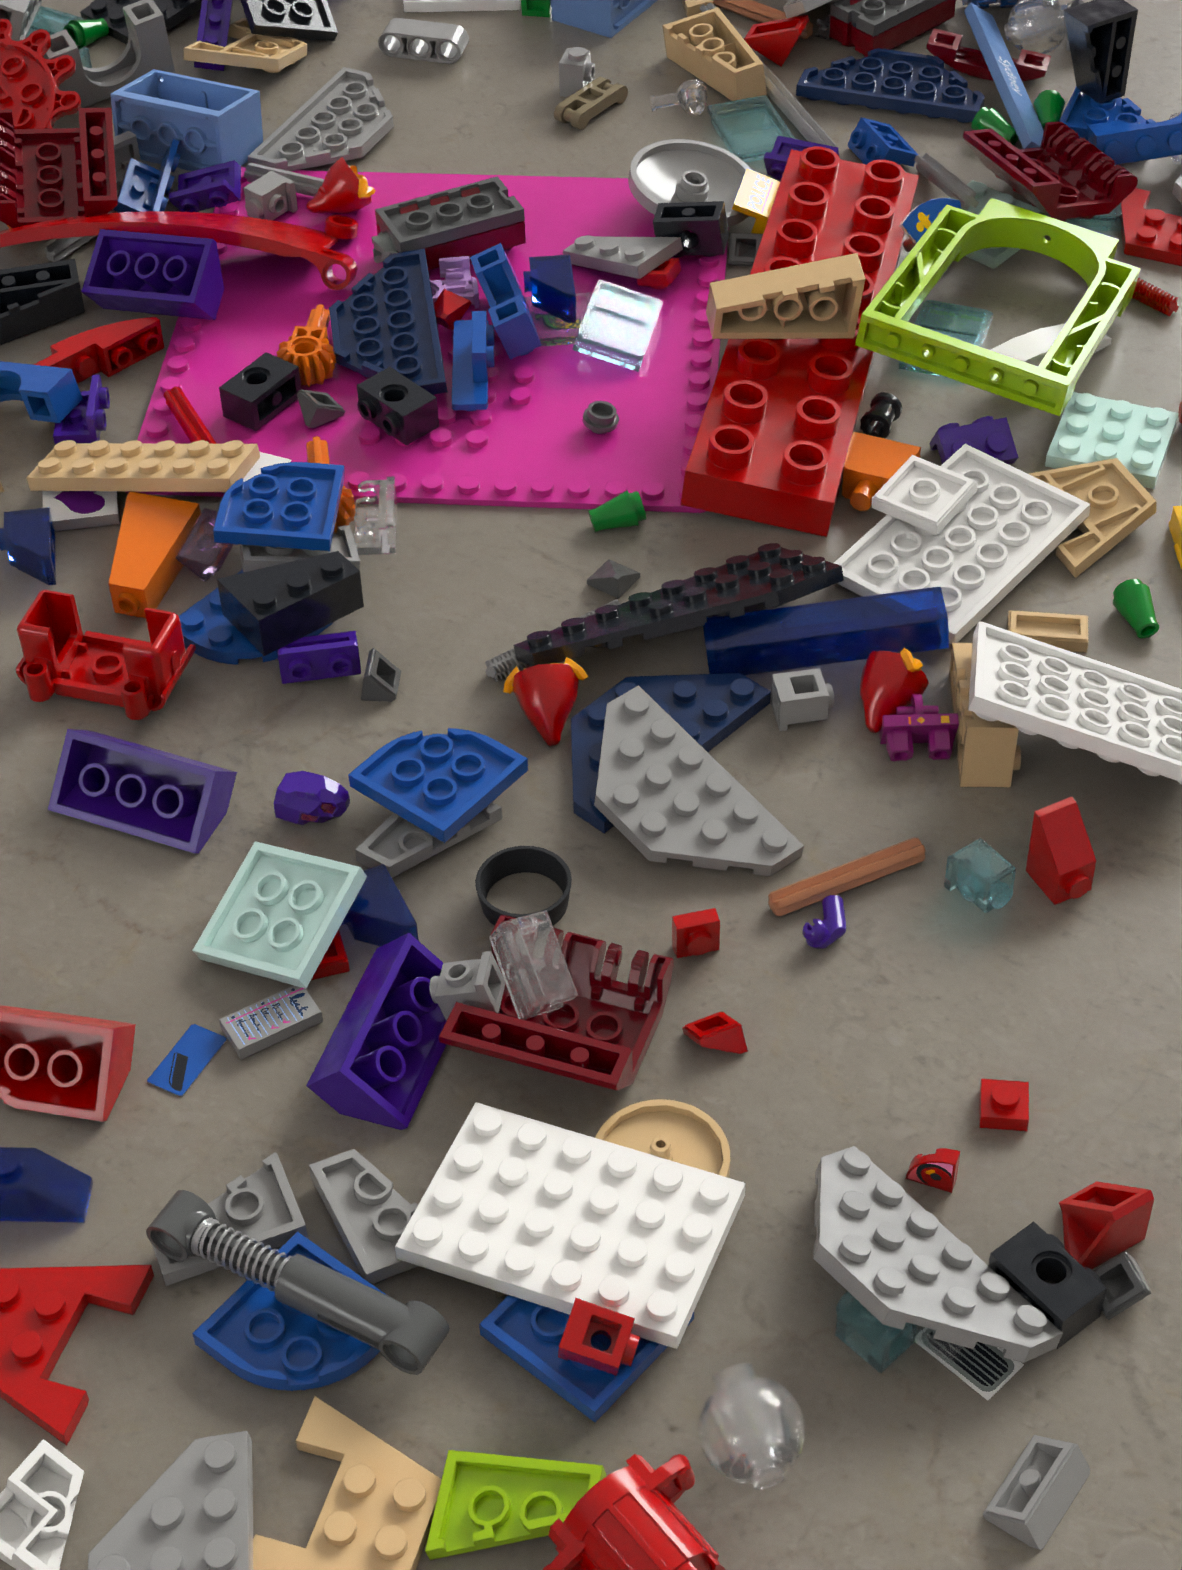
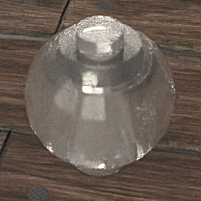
(1036, 25)
(750, 1428)

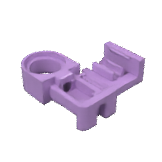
(457, 279)

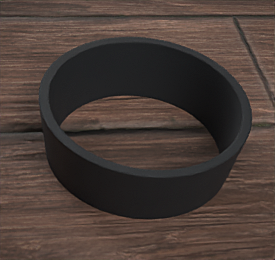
(520, 860)

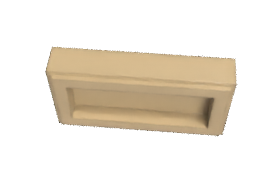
(1058, 630)

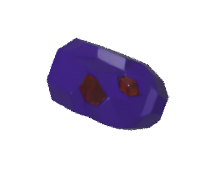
(309, 798)

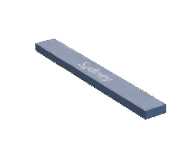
(1005, 77)

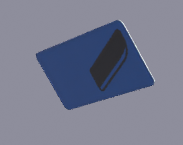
(186, 1060)

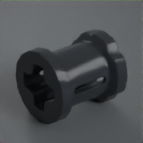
(881, 416)

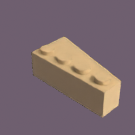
(715, 54)
(789, 302)
(984, 748)

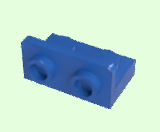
(880, 141)

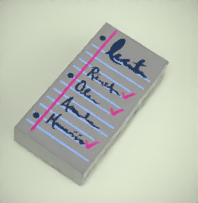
(270, 1021)

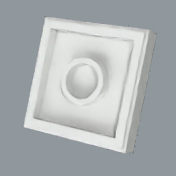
(924, 494)

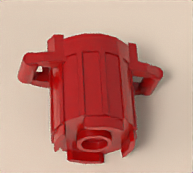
(633, 1523)

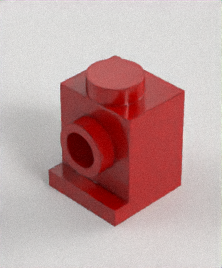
(591, 1320)

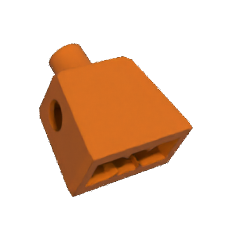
(870, 465)

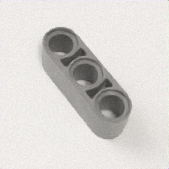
(436, 38)

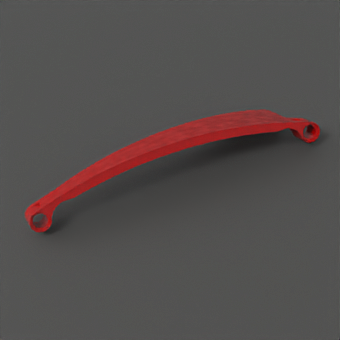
(235, 230)

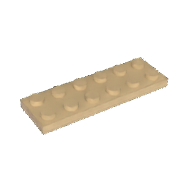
(143, 466)

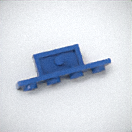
(145, 186)
(471, 359)

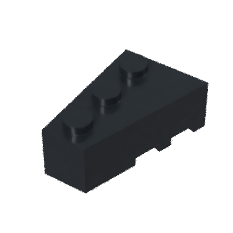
(1101, 46)
(38, 297)
(290, 599)

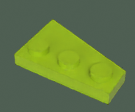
(503, 1500)

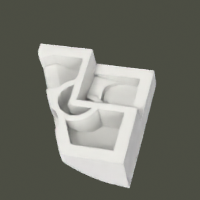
(38, 1509)

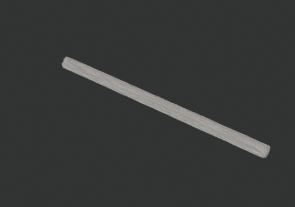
(789, 105)

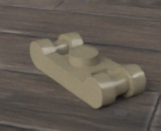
(589, 102)

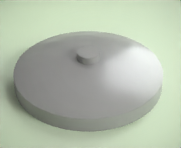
(687, 173)

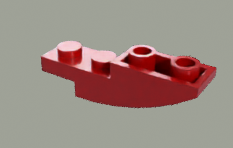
(107, 348)

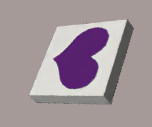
(82, 508)

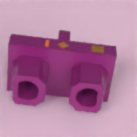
(919, 725)

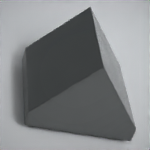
(380, 678)

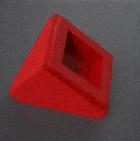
(450, 308)
(717, 1033)

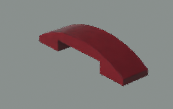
(971, 61)

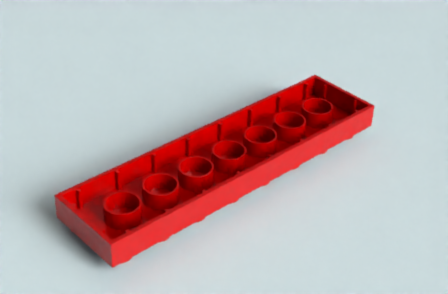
(789, 406)

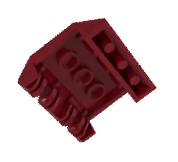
(57, 169)
(1061, 177)
(592, 1037)

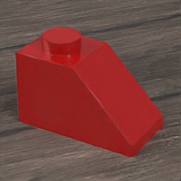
(1060, 852)

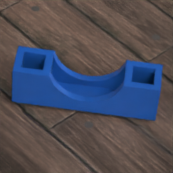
(1137, 142)
(506, 302)
(45, 390)

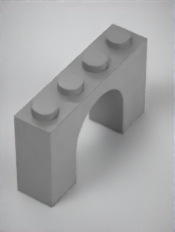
(146, 50)

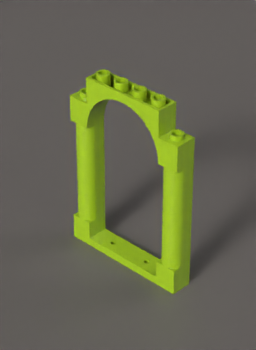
(956, 234)

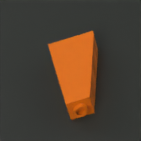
(147, 550)

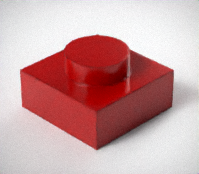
(662, 275)
(695, 933)
(1004, 1105)

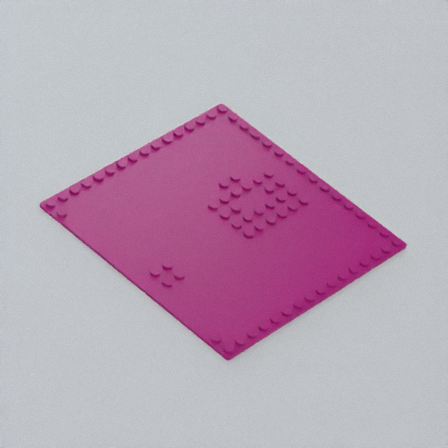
(532, 435)

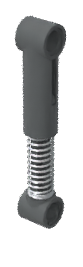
(401, 1331)

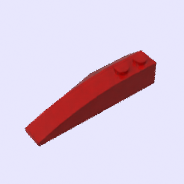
(63, 1062)

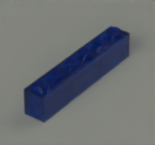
(827, 632)

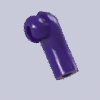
(828, 929)

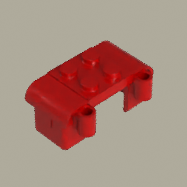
(99, 664)

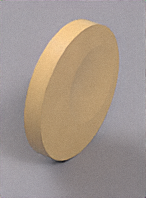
(670, 1132)

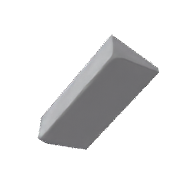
(1038, 1490)

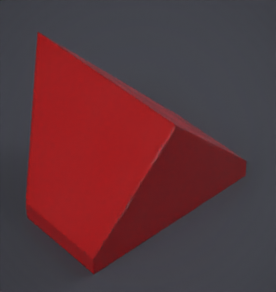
(777, 38)
(1104, 1221)

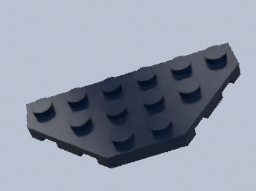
(894, 82)
(391, 323)
(702, 704)

